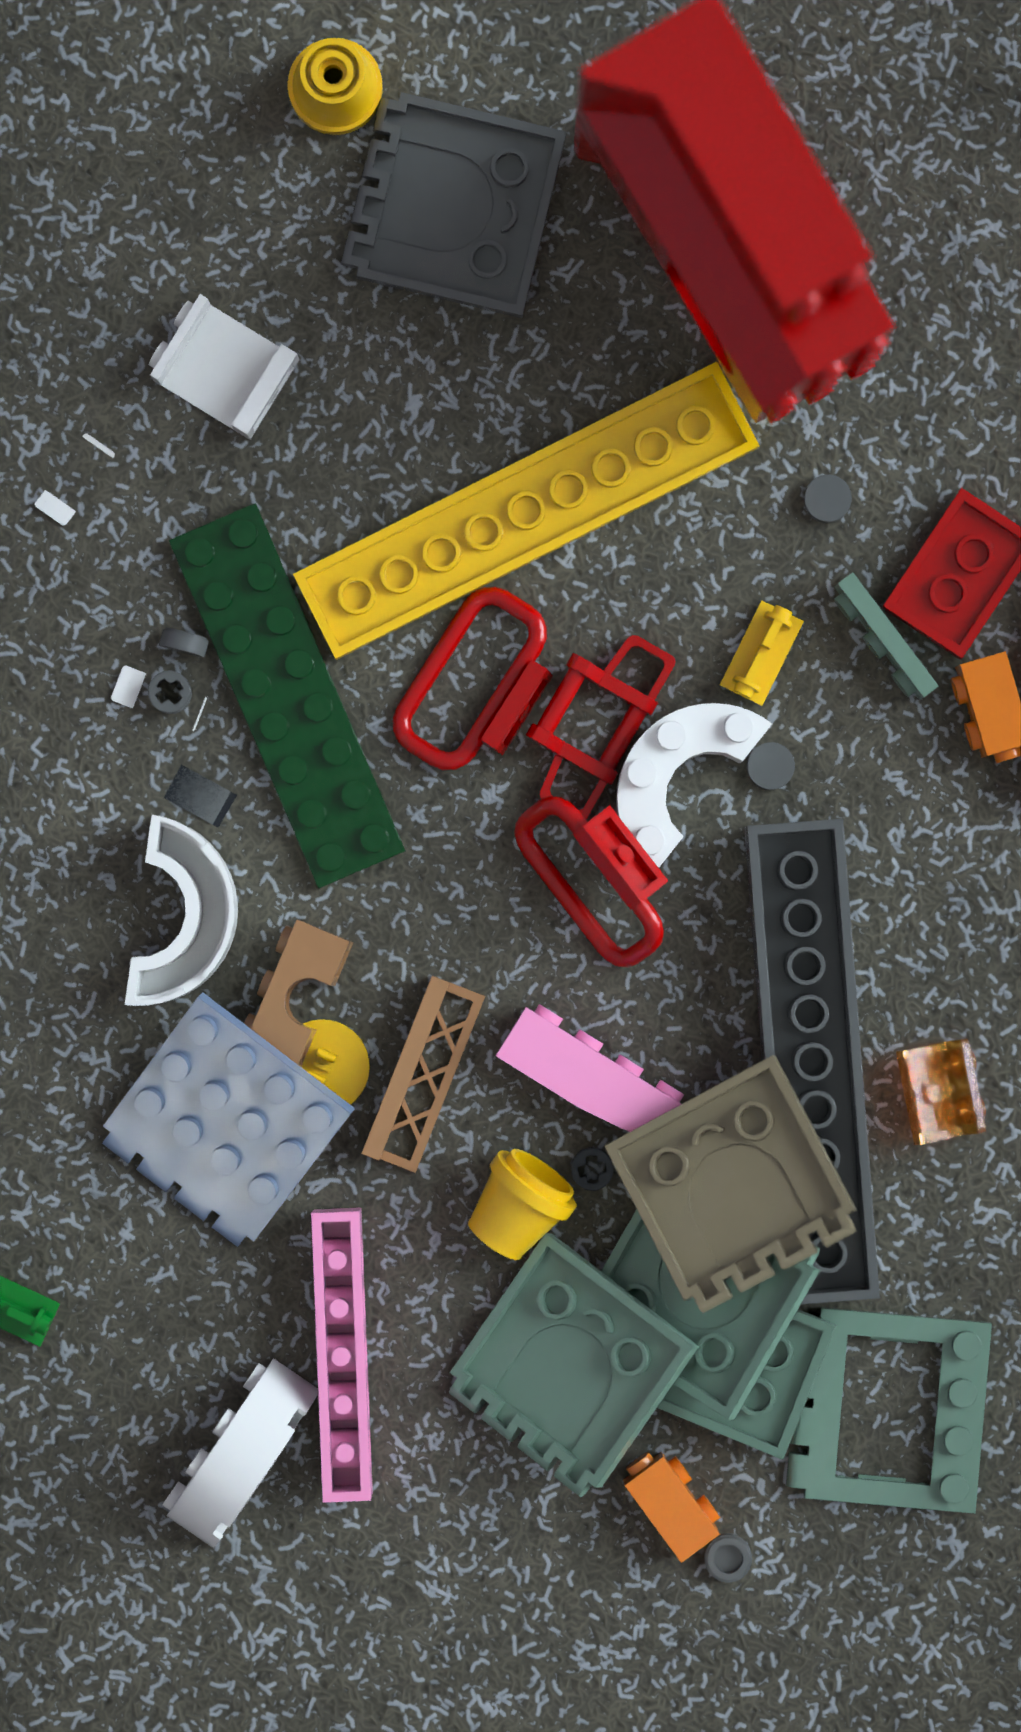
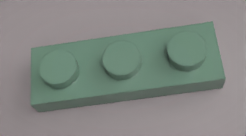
(884, 638)

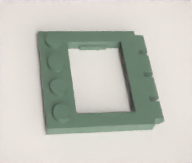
(957, 1416)

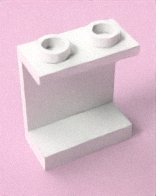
(222, 366)

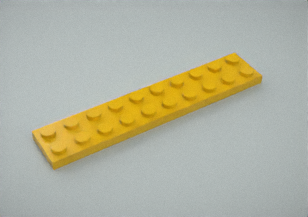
(526, 510)

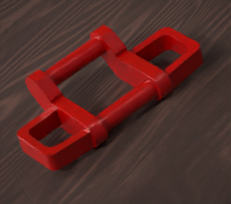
(639, 707)

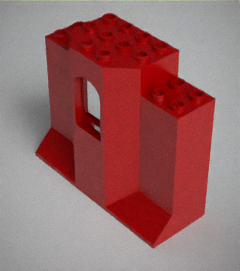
(734, 208)

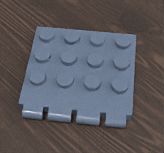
(225, 1121)

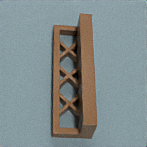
(406, 1067)

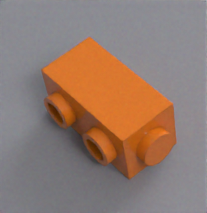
(992, 705)
(670, 1505)

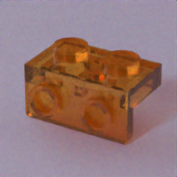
(941, 1091)

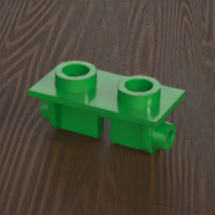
(25, 1311)

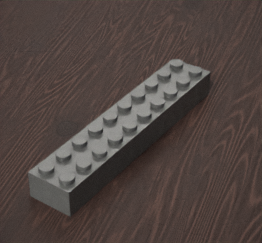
(813, 1019)

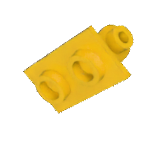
(762, 652)

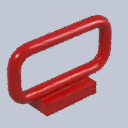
(509, 702)
(616, 856)

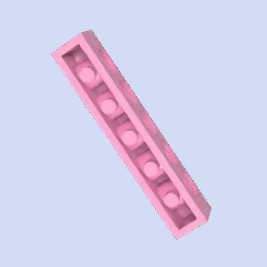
(342, 1355)

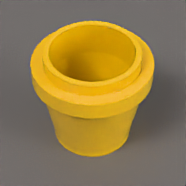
(337, 106)
(520, 1203)

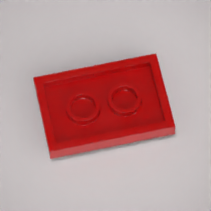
(958, 574)

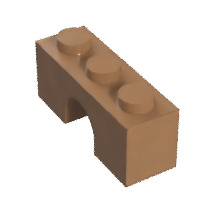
(305, 955)

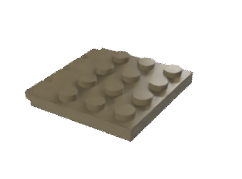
(733, 1184)

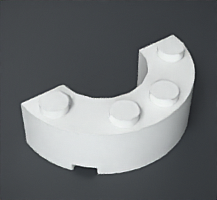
(666, 746)
(209, 918)
(243, 1454)

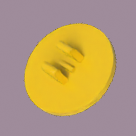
(338, 1059)

